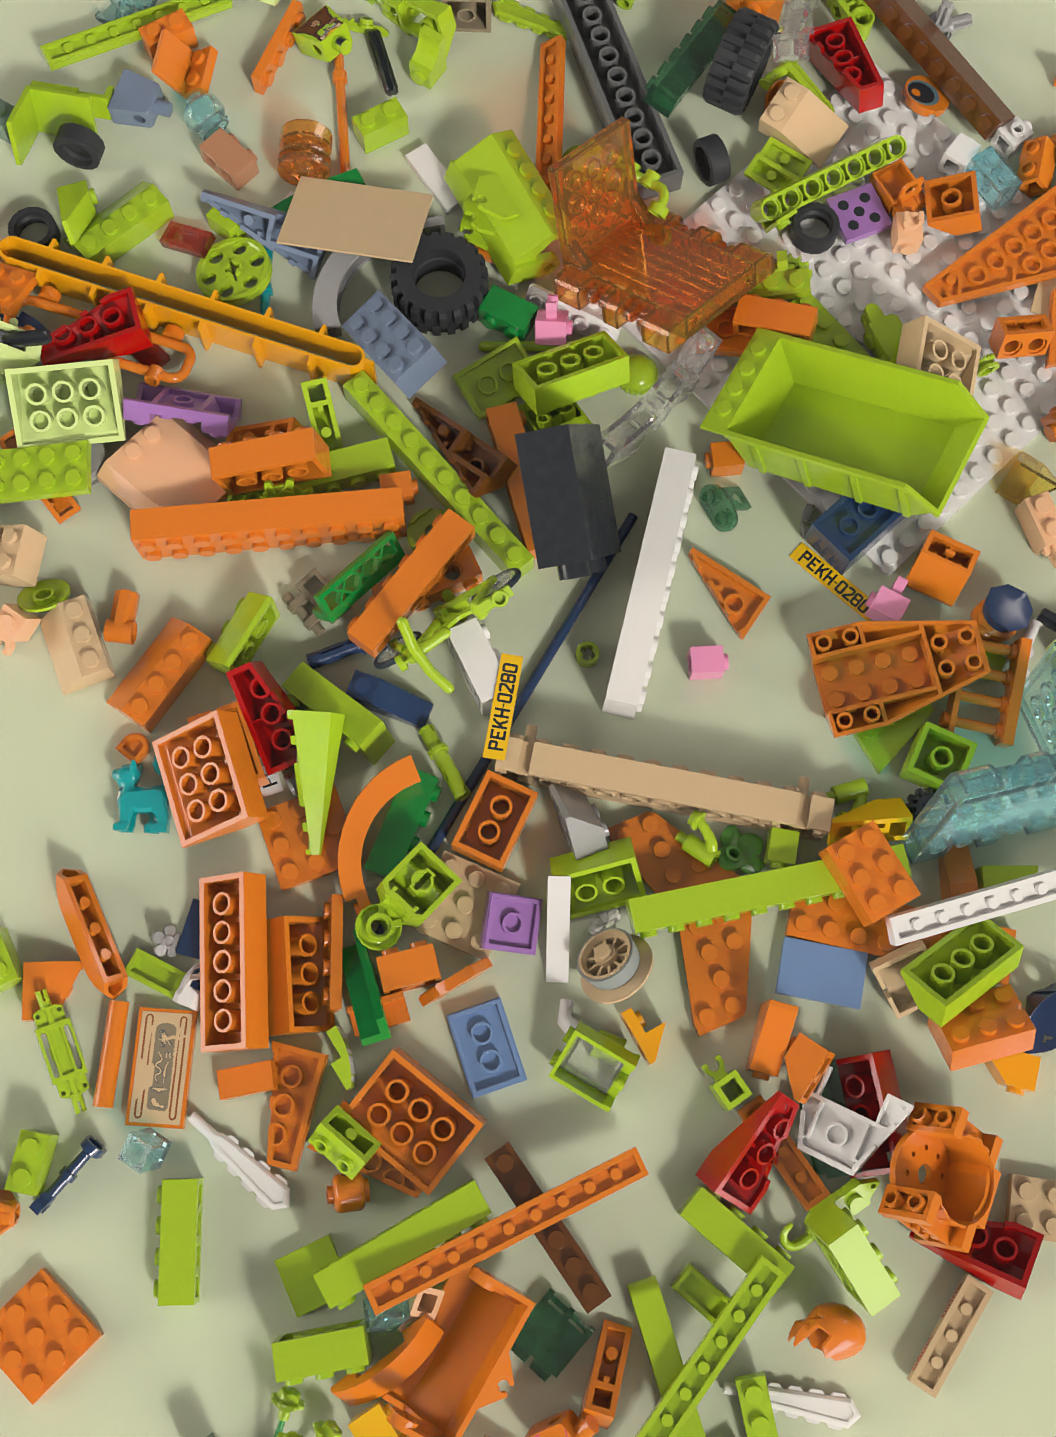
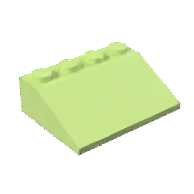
(67, 403)

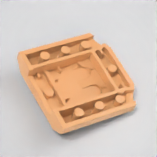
(163, 467)

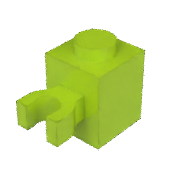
(727, 1086)

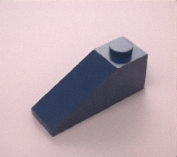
(388, 699)

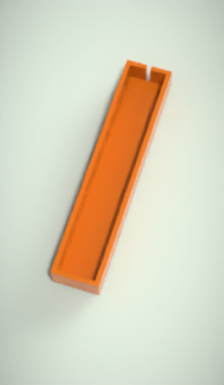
(267, 523)

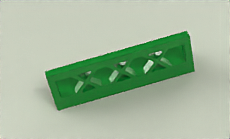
(361, 581)
(364, 994)

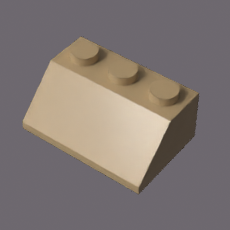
(76, 645)

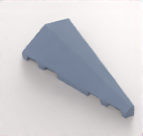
(264, 226)

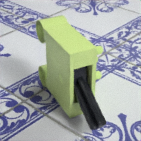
(20, 347)

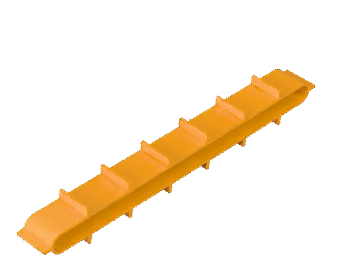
(16, 250)

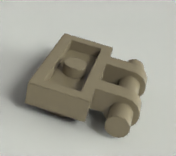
(308, 587)

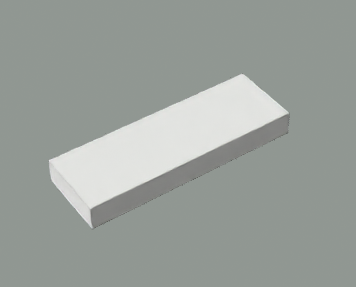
(432, 175)

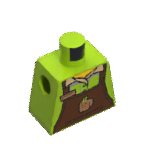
(324, 36)

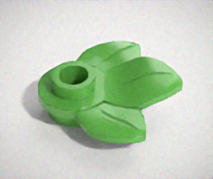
(743, 848)

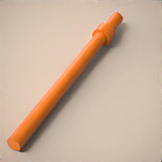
(340, 80)

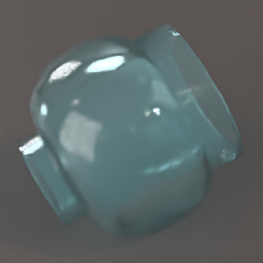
(204, 114)

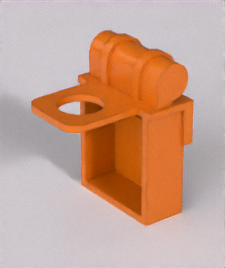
(898, 188)

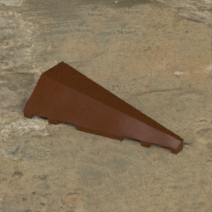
(476, 462)

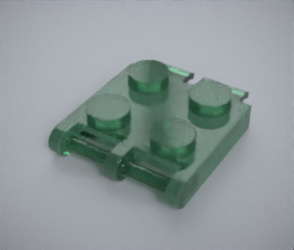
(550, 1337)

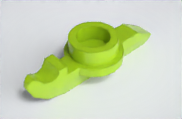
(365, 25)

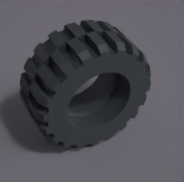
(740, 61)
(448, 312)

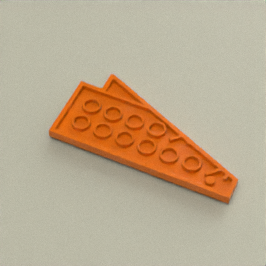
(1009, 258)

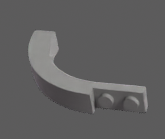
(336, 276)

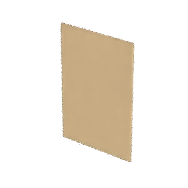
(355, 219)

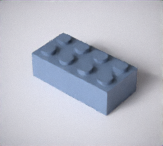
(394, 344)

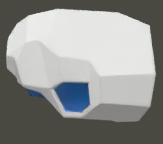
(189, 990)

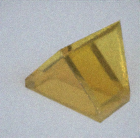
(1026, 479)

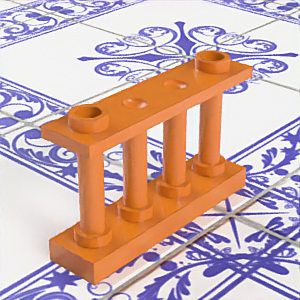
(1007, 705)

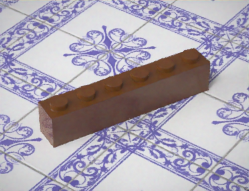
(554, 1239)

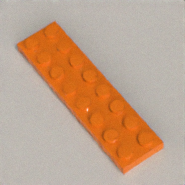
(839, 926)

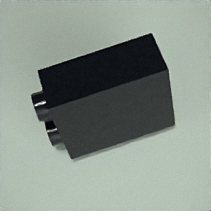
(568, 498)

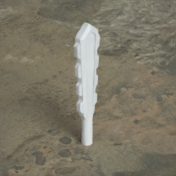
(256, 1175)
(813, 1405)

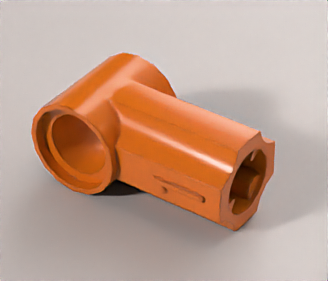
(122, 623)

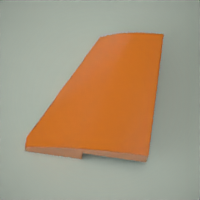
(50, 975)

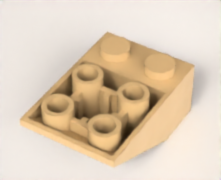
(20, 555)

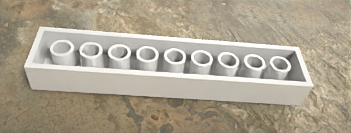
(651, 584)

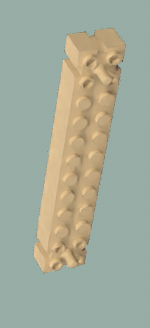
(666, 788)

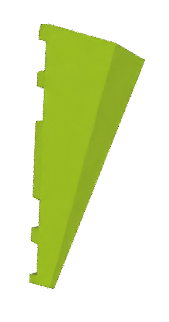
(414, 14)
(318, 747)

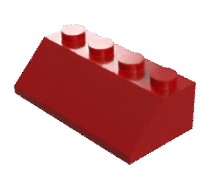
(865, 1085)

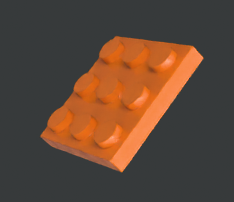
(289, 842)
(43, 1335)

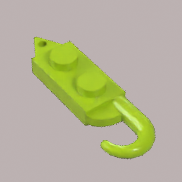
(853, 1195)

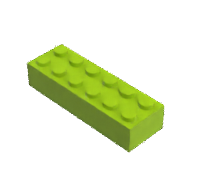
(401, 1243)

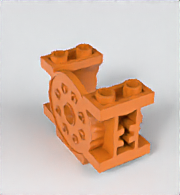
(957, 1179)

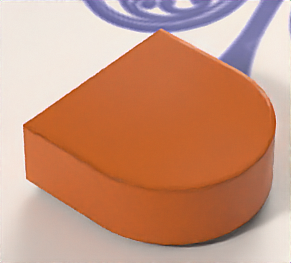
(134, 747)

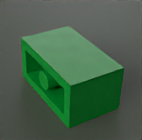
(507, 313)

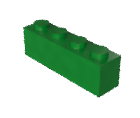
(402, 825)

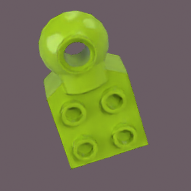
(406, 897)

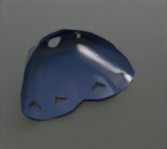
(1042, 1012)

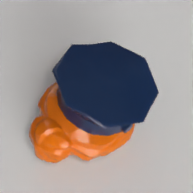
(1002, 613)

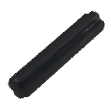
(383, 62)

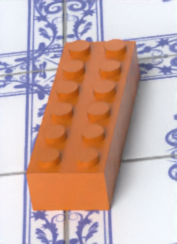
(233, 962)

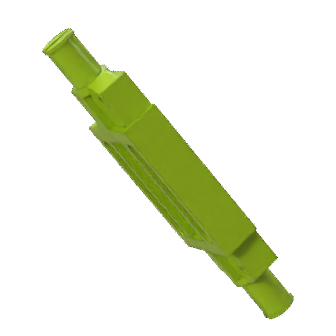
(70, 1080)

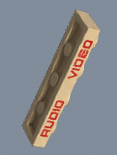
(950, 1335)

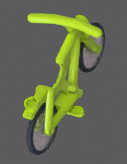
(414, 645)

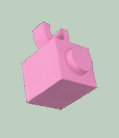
(551, 324)
(888, 603)

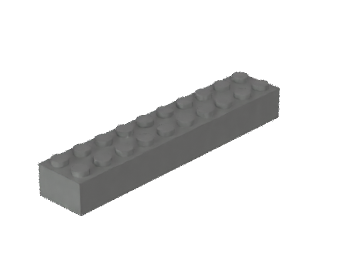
(618, 85)

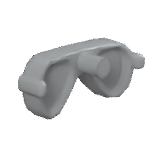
(804, 524)

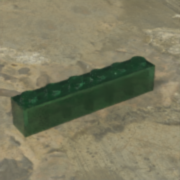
(690, 60)

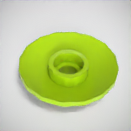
(44, 595)

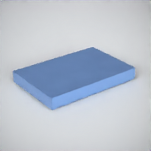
(821, 973)
(486, 1047)

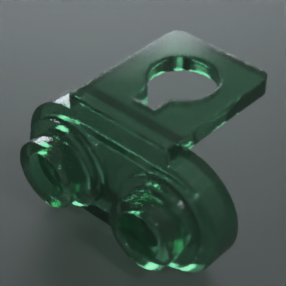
(721, 506)

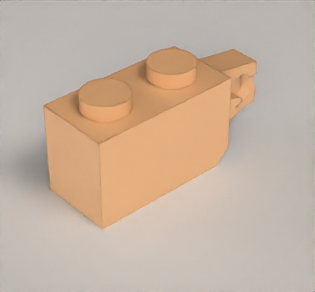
(1038, 523)

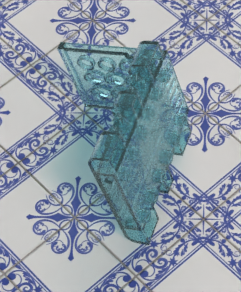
(989, 800)

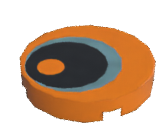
(924, 96)

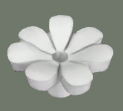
(606, 920)

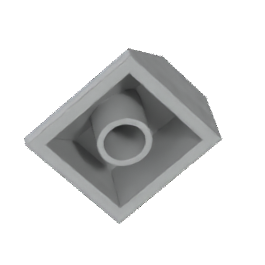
(579, 822)

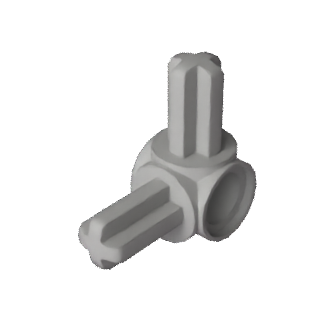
(947, 23)

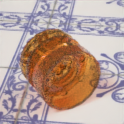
(304, 150)

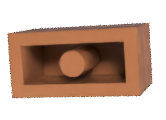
(229, 158)

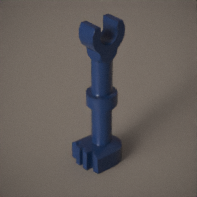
(90, 1149)

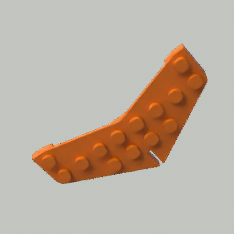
(713, 954)

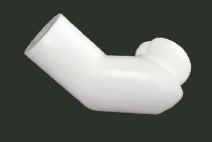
(565, 1014)

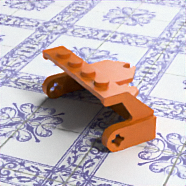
(464, 1369)

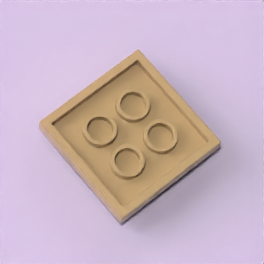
(461, 914)

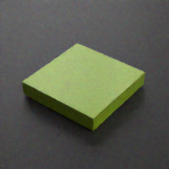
(297, 1273)

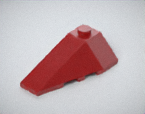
(106, 331)
(743, 1160)
(998, 1256)

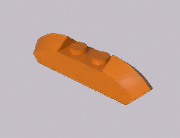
(90, 932)

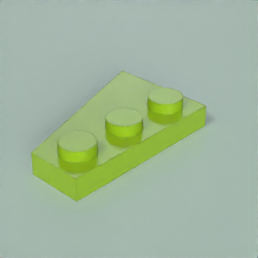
(885, 742)

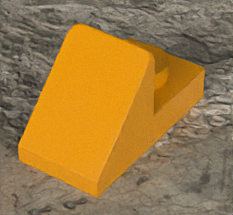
(648, 1042)

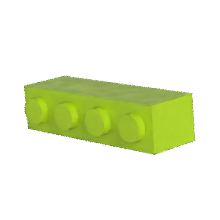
(355, 467)
(729, 1233)
(179, 1241)

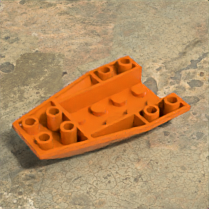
(889, 669)

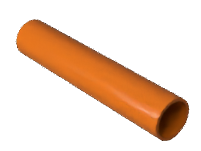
(111, 1054)

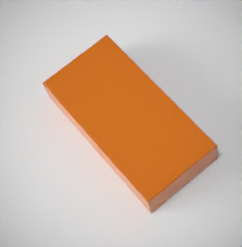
(247, 1080)

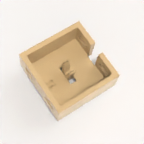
(888, 970)

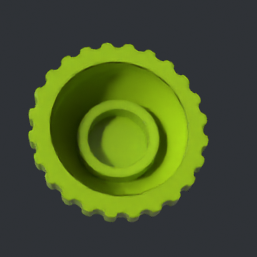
(642, 374)

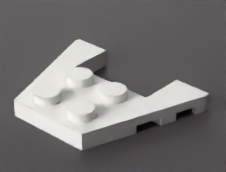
(842, 1135)

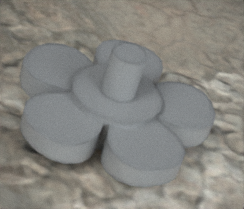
(166, 941)

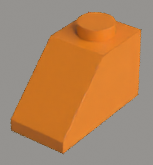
(805, 1065)

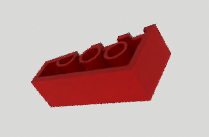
(847, 64)
(265, 713)

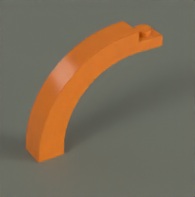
(359, 818)

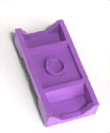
(216, 412)

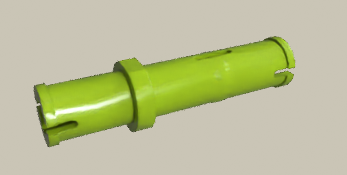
(439, 753)

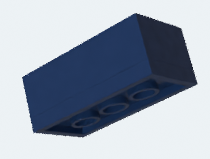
(850, 531)

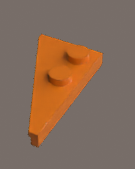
(735, 596)

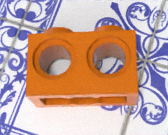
(1021, 336)

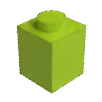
(223, 226)
(781, 848)

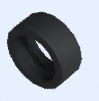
(79, 146)
(711, 160)
(820, 212)
(30, 216)

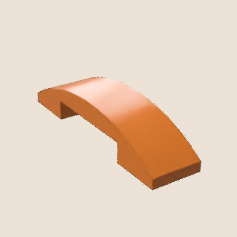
(394, 1368)

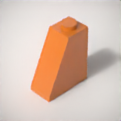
(770, 1038)

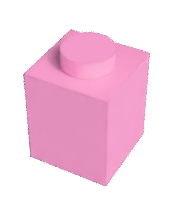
(707, 662)

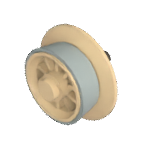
(614, 965)

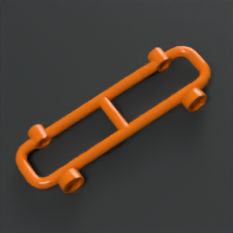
(171, 338)

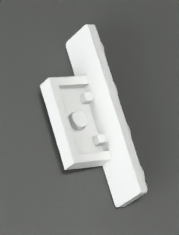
(585, 322)

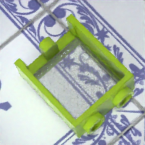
(592, 1065)

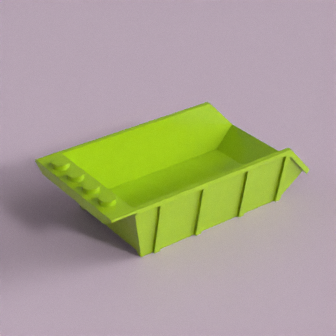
(848, 423)

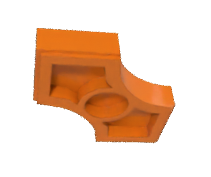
(453, 982)

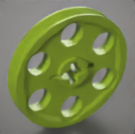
(244, 270)

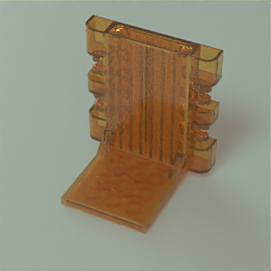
(633, 260)

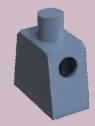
(138, 101)

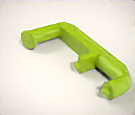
(796, 73)

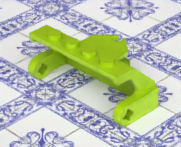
(505, 206)

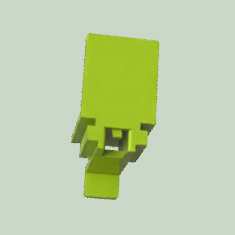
(46, 107)

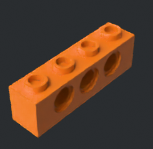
(465, 566)

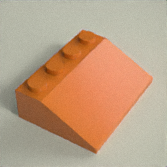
(209, 778)
(415, 1119)

